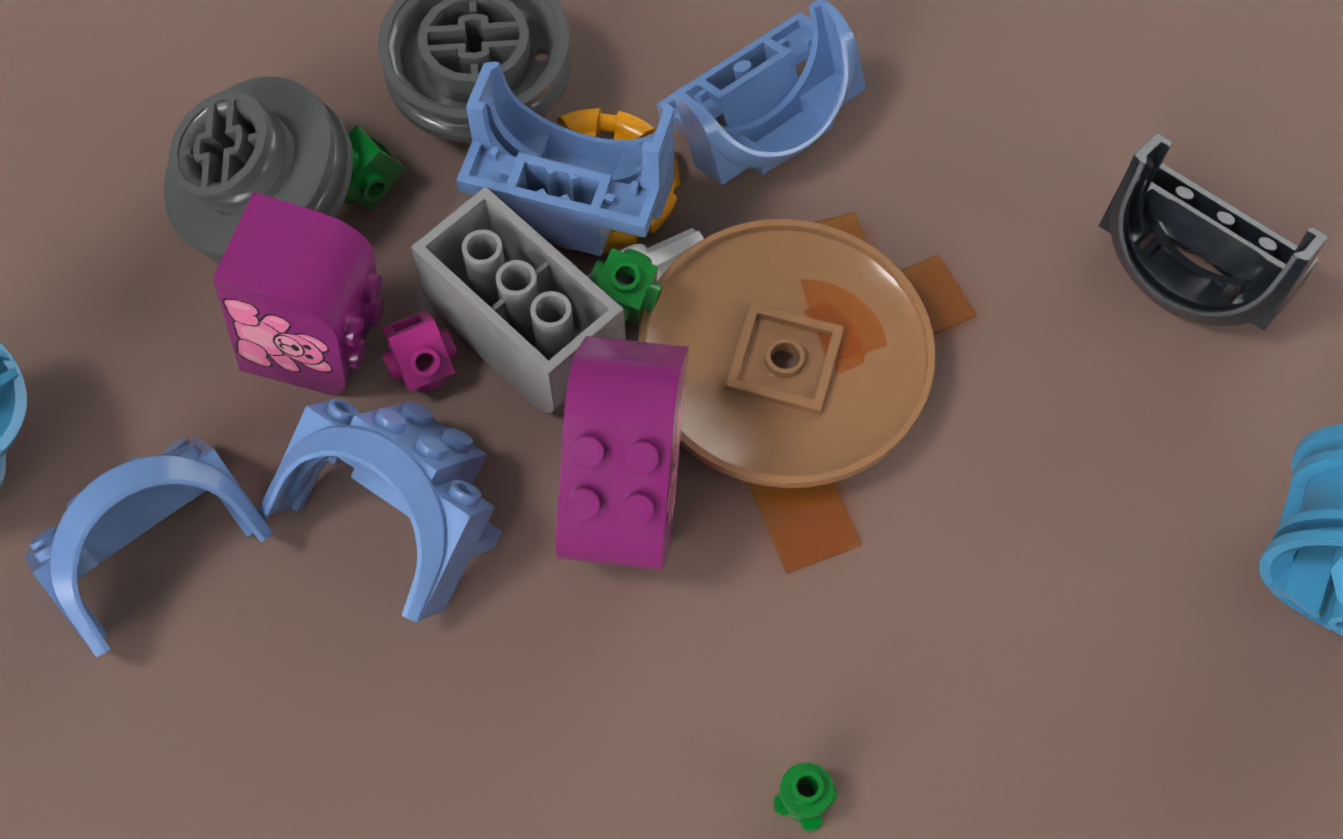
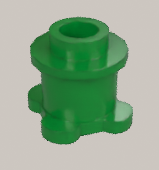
(805, 809)

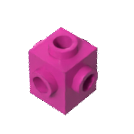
(418, 352)

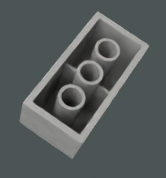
(513, 297)

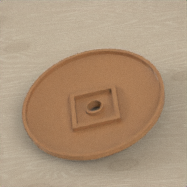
(742, 302)

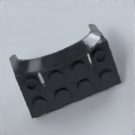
(1167, 203)

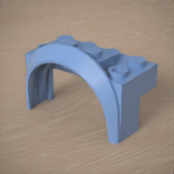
(120, 509)

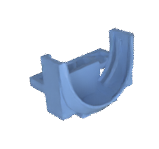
(563, 180)
(412, 466)

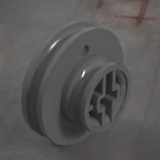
(439, 46)
(251, 139)

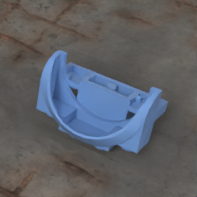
(755, 105)

